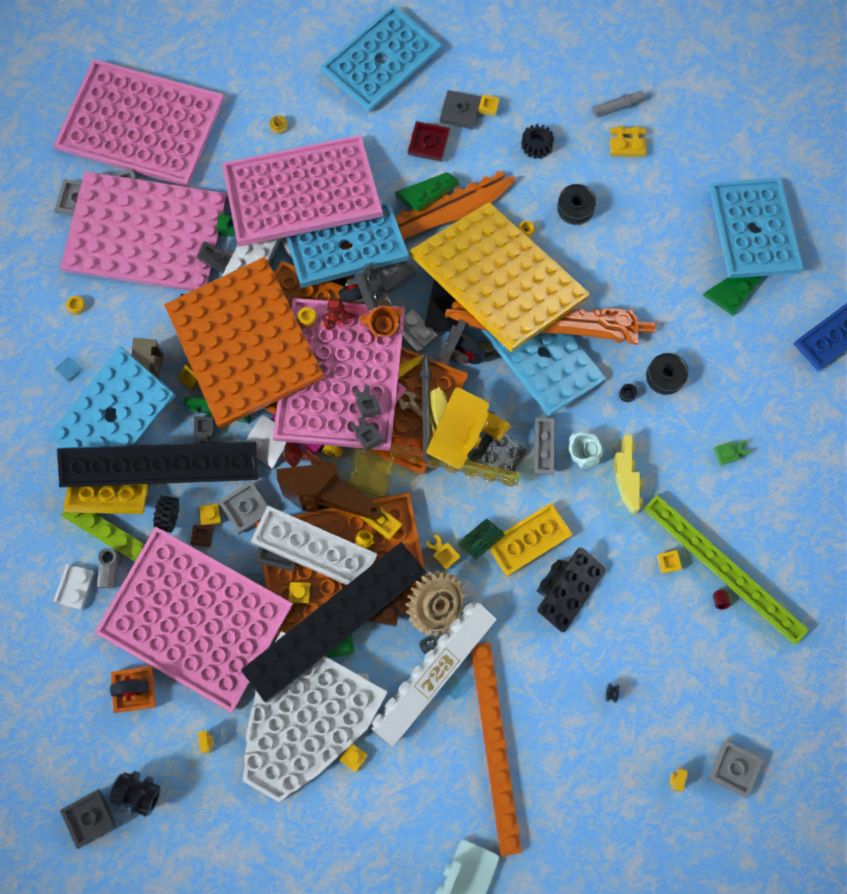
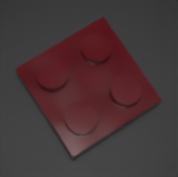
(428, 141)

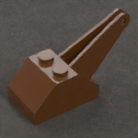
(320, 486)

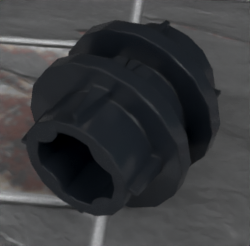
(135, 794)

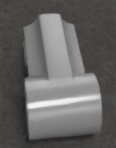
(108, 571)

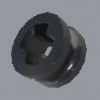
(632, 388)
(612, 692)

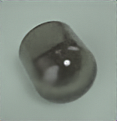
(428, 643)

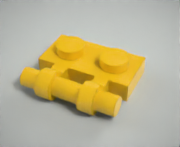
(627, 146)

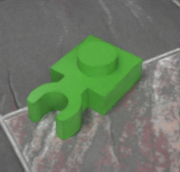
(730, 453)

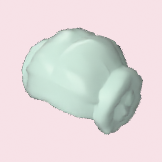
(585, 449)

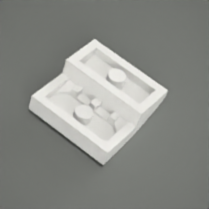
(268, 451)

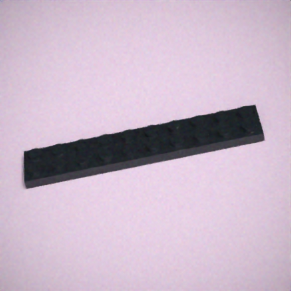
(157, 464)
(333, 622)

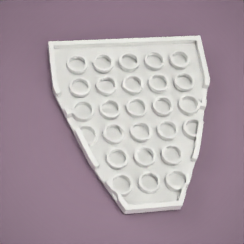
(307, 727)

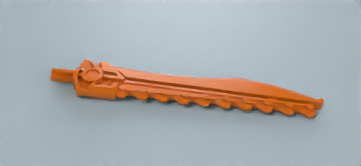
(451, 207)
(603, 323)

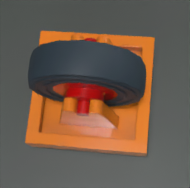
(133, 689)

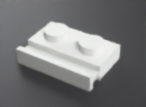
(416, 333)
(74, 587)

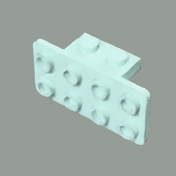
(469, 871)

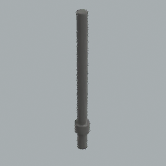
(425, 377)

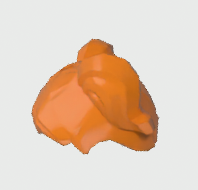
(381, 316)

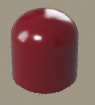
(721, 596)

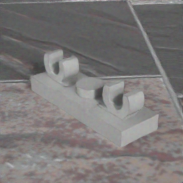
(544, 446)

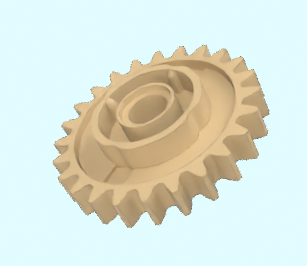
(441, 588)

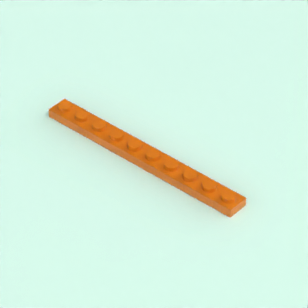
(495, 750)

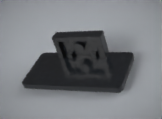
(439, 302)
(568, 588)

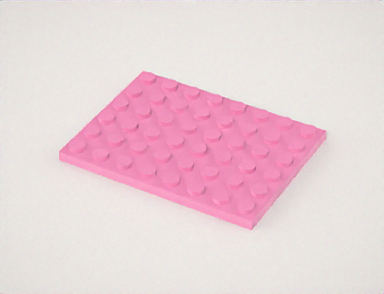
(139, 122)
(301, 190)
(142, 231)
(348, 359)
(193, 618)

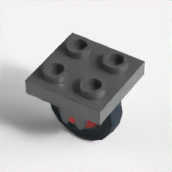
(364, 287)
(461, 347)

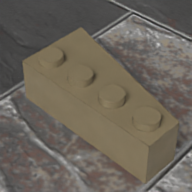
(148, 354)

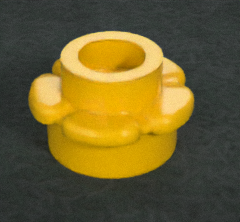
(529, 226)
(364, 539)

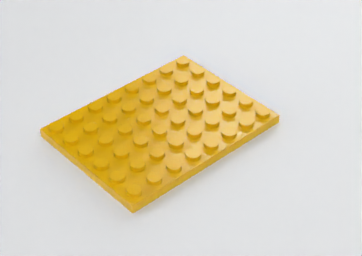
(499, 276)

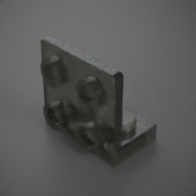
(499, 454)

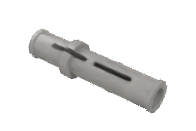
(621, 102)

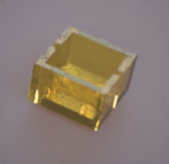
(372, 473)

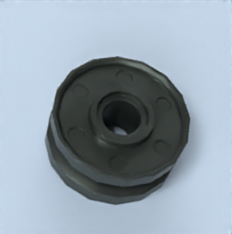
(576, 194)
(674, 365)

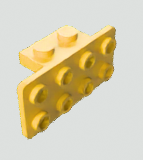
(459, 428)

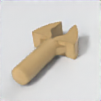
(412, 405)

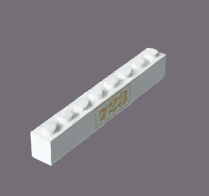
(432, 673)

